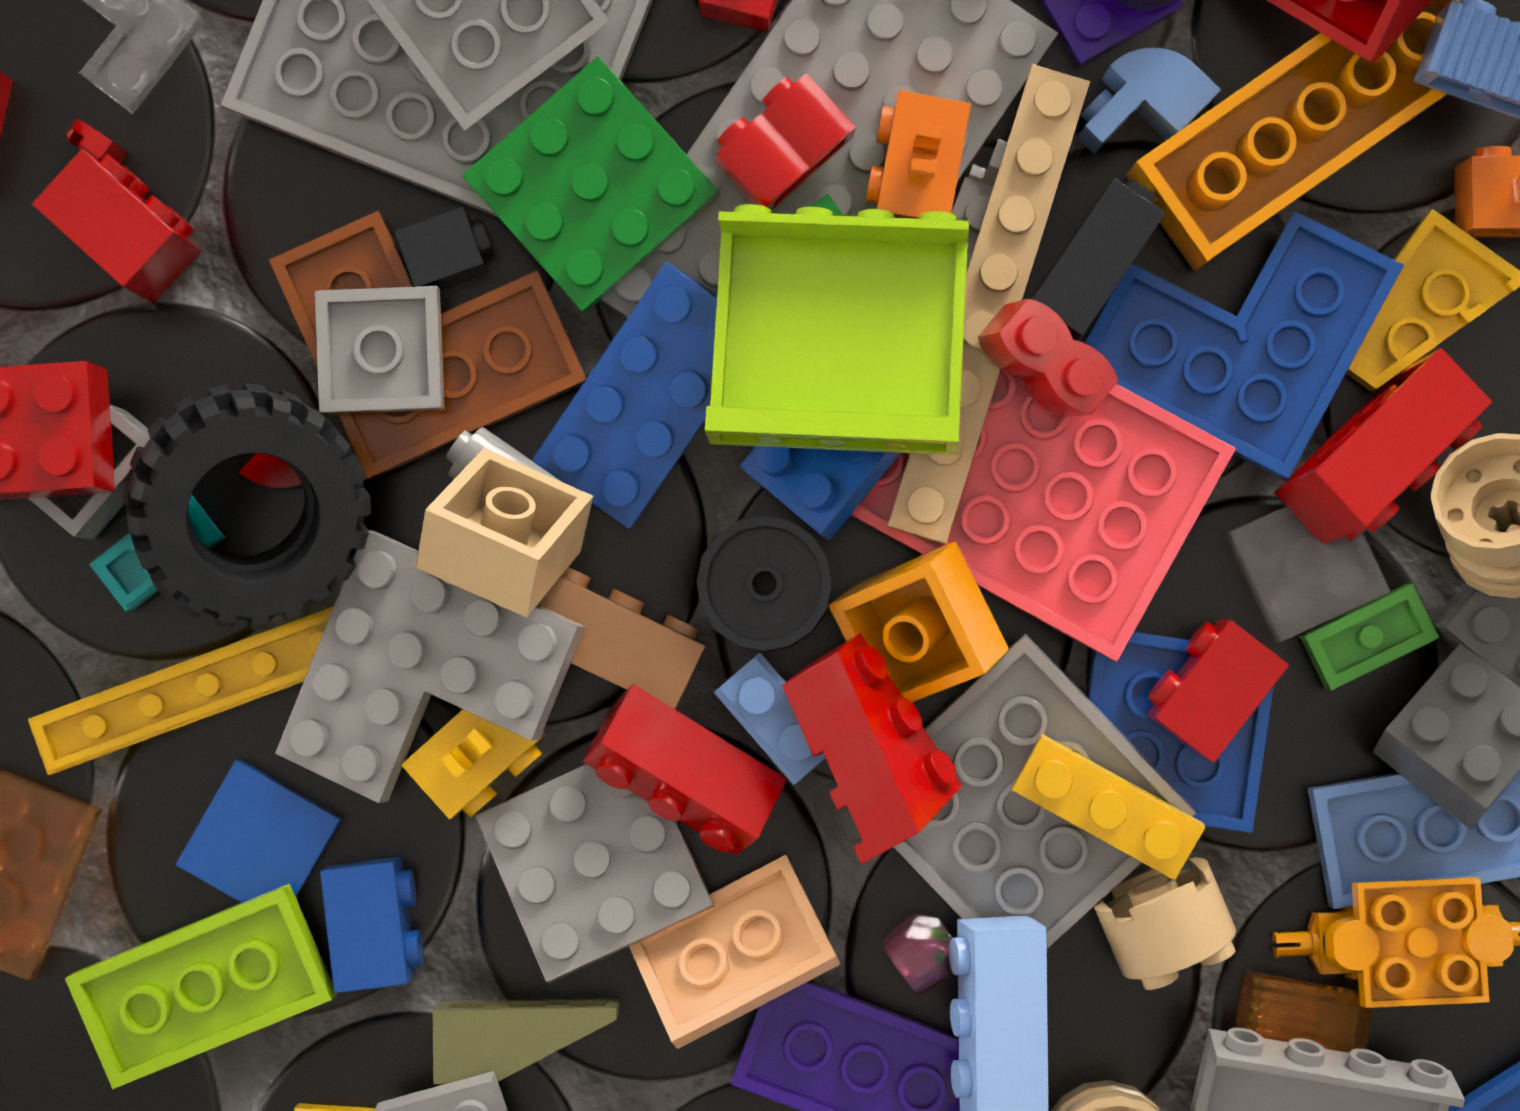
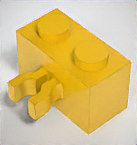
(465, 760)

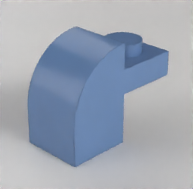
(1156, 85)

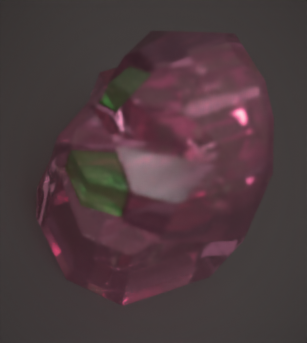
(920, 951)

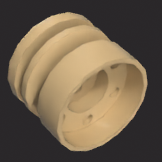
(1479, 512)

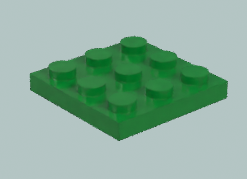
(591, 184)

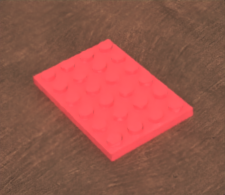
(1074, 509)

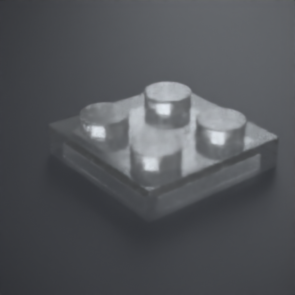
(1300, 577)

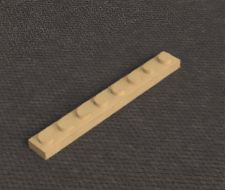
(996, 278)

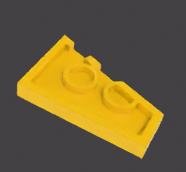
(1440, 289)

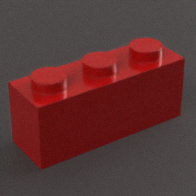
(684, 771)

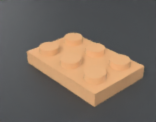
(735, 955)

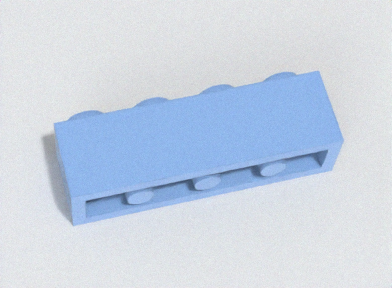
(1000, 1014)

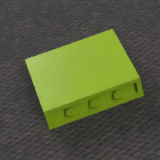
(839, 331)

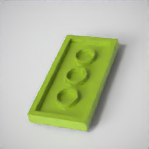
(201, 986)

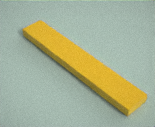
(178, 694)

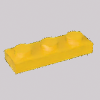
(1108, 807)

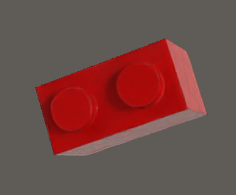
(1215, 688)

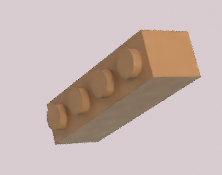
(623, 642)

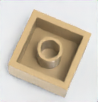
(503, 532)

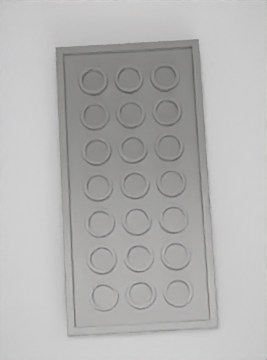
(860, 60)

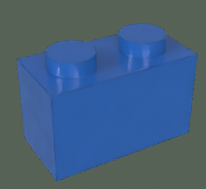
(371, 924)

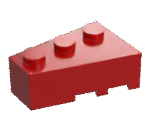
(873, 744)

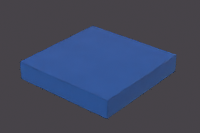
(258, 836)

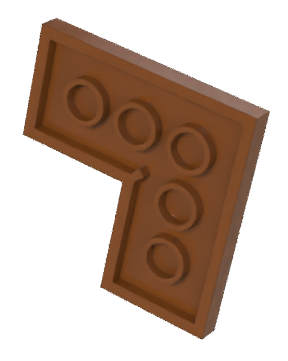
(496, 349)

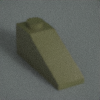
(509, 1033)

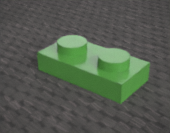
(1369, 637)

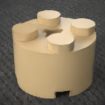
(1167, 923)

